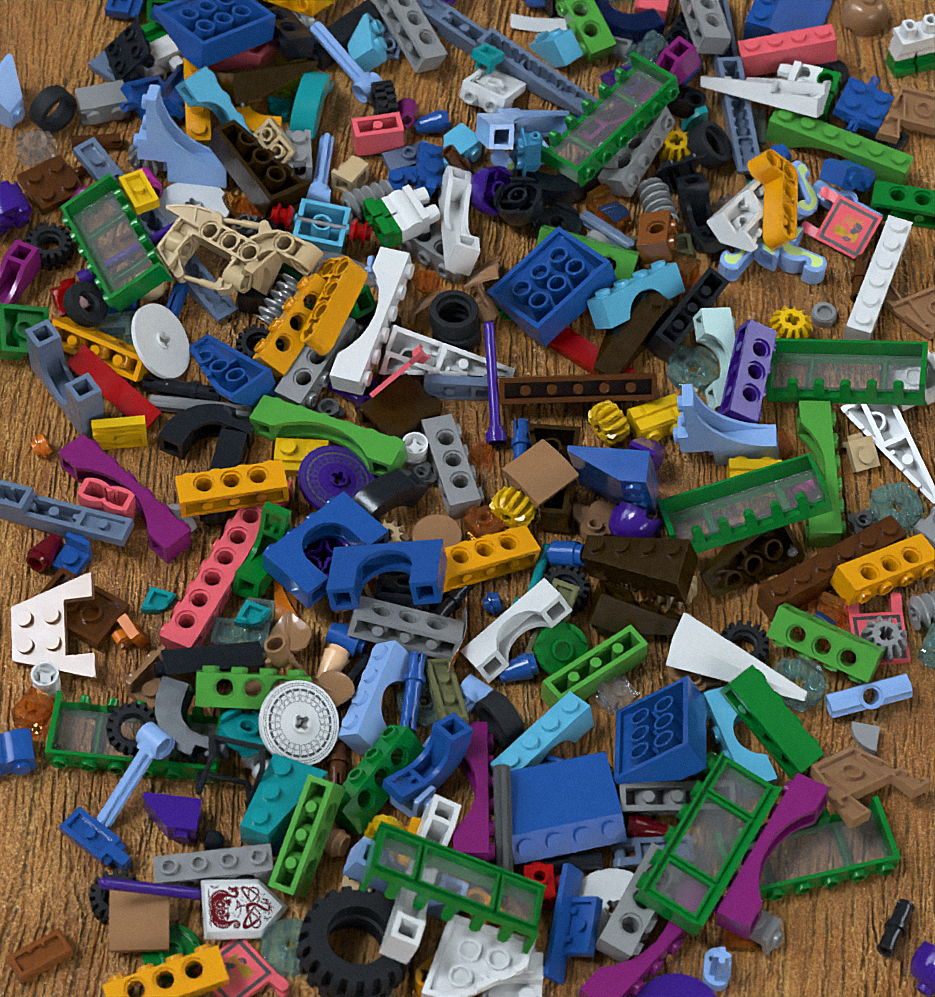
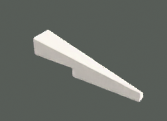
(790, 95)
(740, 218)
(444, 357)
(894, 440)
(709, 654)

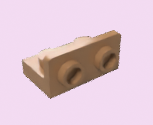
(142, 683)

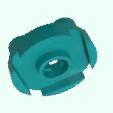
(242, 727)

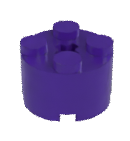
(13, 207)

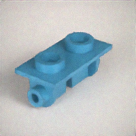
(529, 151)

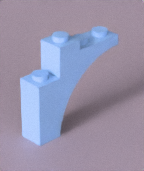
(503, 126)
(165, 142)
(721, 436)

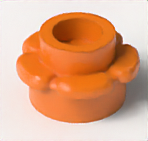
(41, 445)

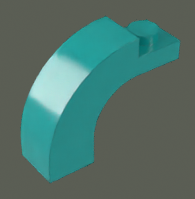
(309, 101)

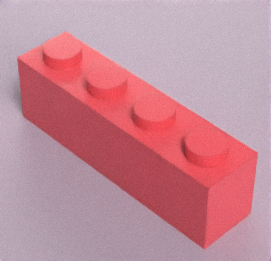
(807, 45)

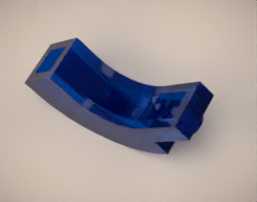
(630, 26)

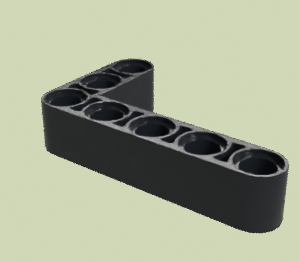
(689, 97)

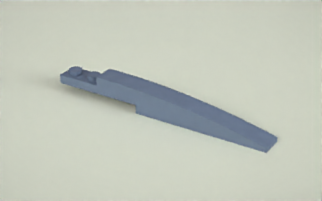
(517, 62)
(735, 110)
(98, 165)
(50, 515)

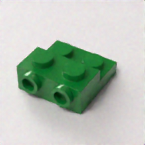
(13, 323)

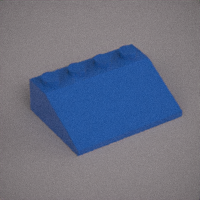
(782, 16)
(215, 28)
(552, 285)
(617, 475)
(661, 735)
(564, 808)

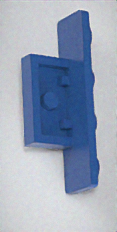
(573, 925)

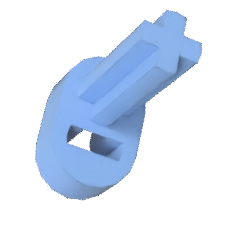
(717, 969)

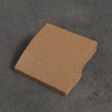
(540, 472)
(138, 922)

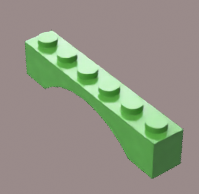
(804, 131)
(281, 419)
(815, 430)

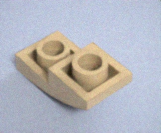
(273, 137)

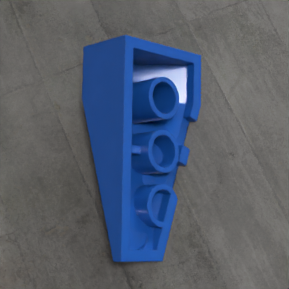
(233, 372)

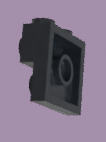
(395, 589)

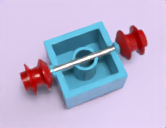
(322, 224)

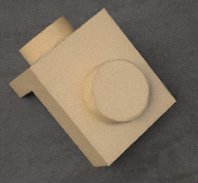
(861, 452)

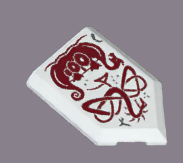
(238, 908)

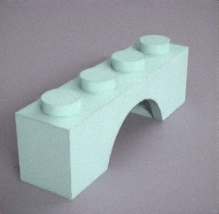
(716, 330)

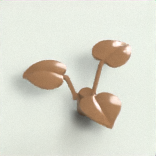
(486, 308)
(294, 635)

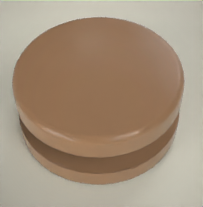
(438, 527)

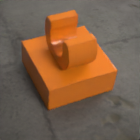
(129, 633)

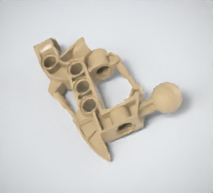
(198, 224)

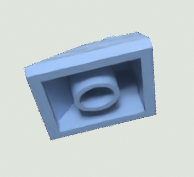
(11, 97)

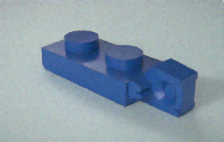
(429, 166)
(96, 839)

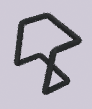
(201, 776)

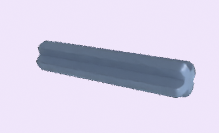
(614, 235)

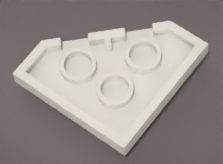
(473, 960)

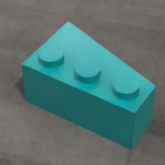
(275, 800)

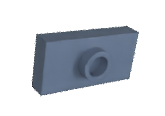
(102, 68)
(400, 157)

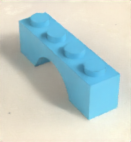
(204, 91)
(613, 305)
(564, 721)
(722, 721)

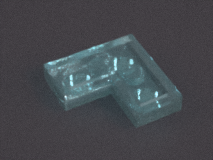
(118, 323)
(226, 633)

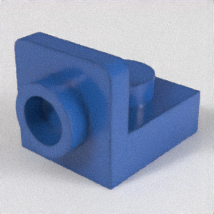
(74, 554)

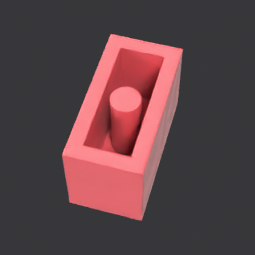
(377, 133)

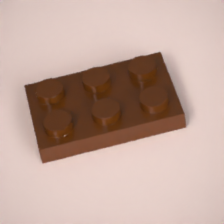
(90, 619)

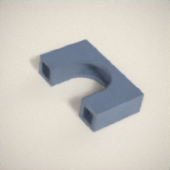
(78, 397)

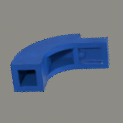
(436, 763)

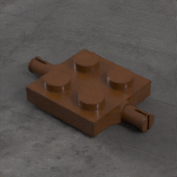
(51, 183)

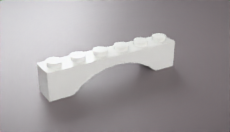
(458, 245)
(878, 279)
(355, 364)
(405, 922)

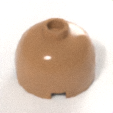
(864, 16)

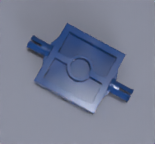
(134, 91)
(863, 105)

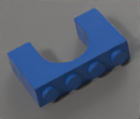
(338, 519)
(356, 565)

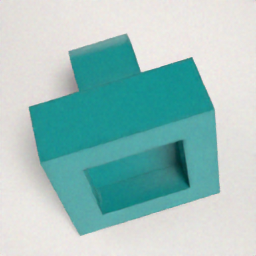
(488, 56)

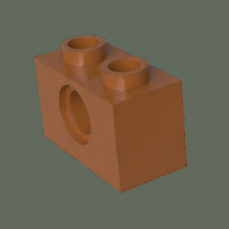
(657, 236)

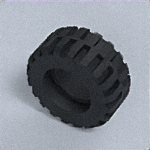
(328, 971)

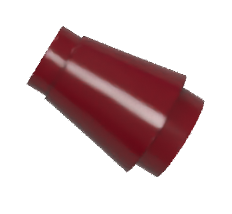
(43, 554)
(640, 826)

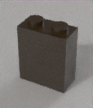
(399, 408)

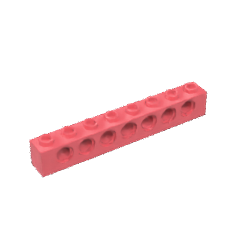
(213, 571)

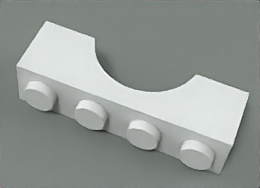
(537, 608)

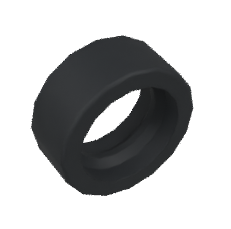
(46, 101)
(716, 137)
(457, 299)
(455, 314)
(501, 718)

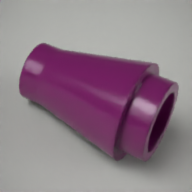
(408, 111)

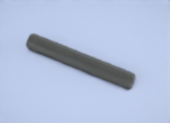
(503, 816)

